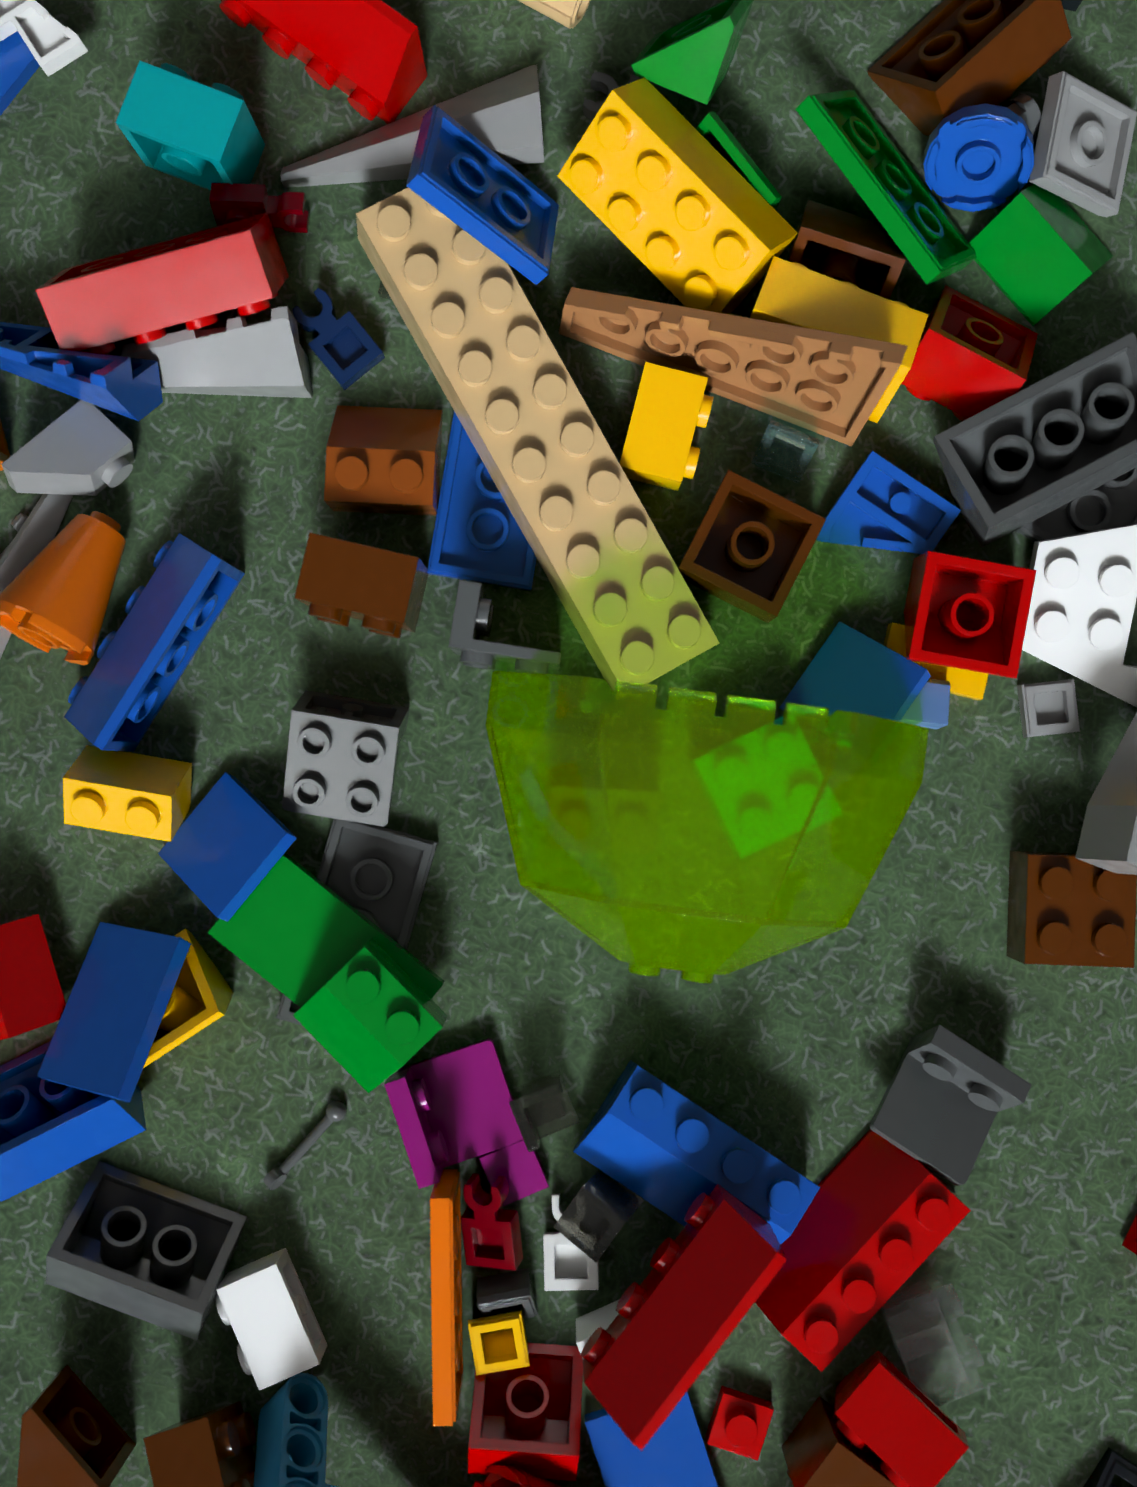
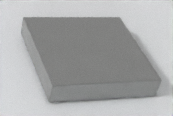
(1083, 145)

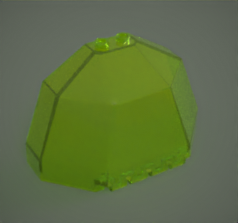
(692, 829)

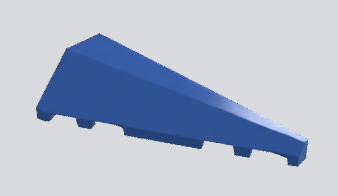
(108, 381)

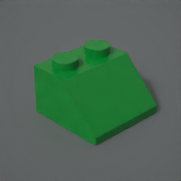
(371, 1016)

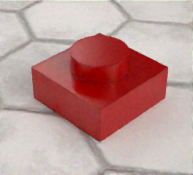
(739, 1423)

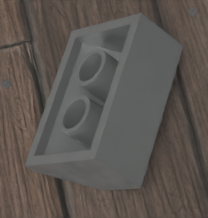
(145, 1250)

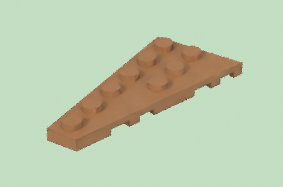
(777, 368)

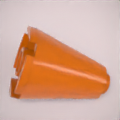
(66, 588)

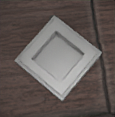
(1048, 708)

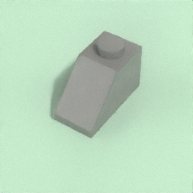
(72, 456)

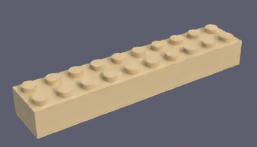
(537, 440)

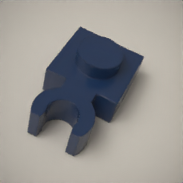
(341, 343)

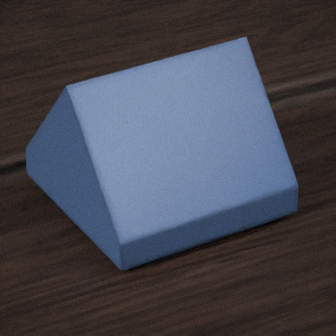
(930, 706)

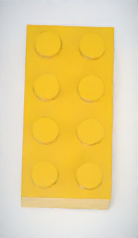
(675, 200)

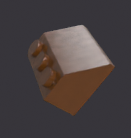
(969, 56)

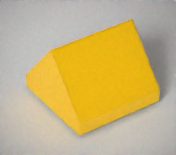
(499, 1342)

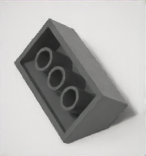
(1045, 443)

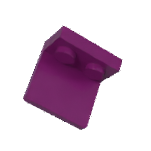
(452, 1109)

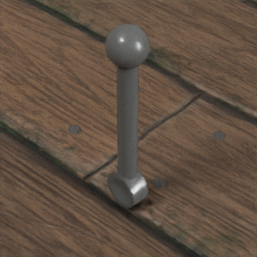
(335, 1112)

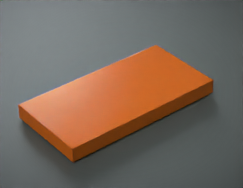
(446, 1297)

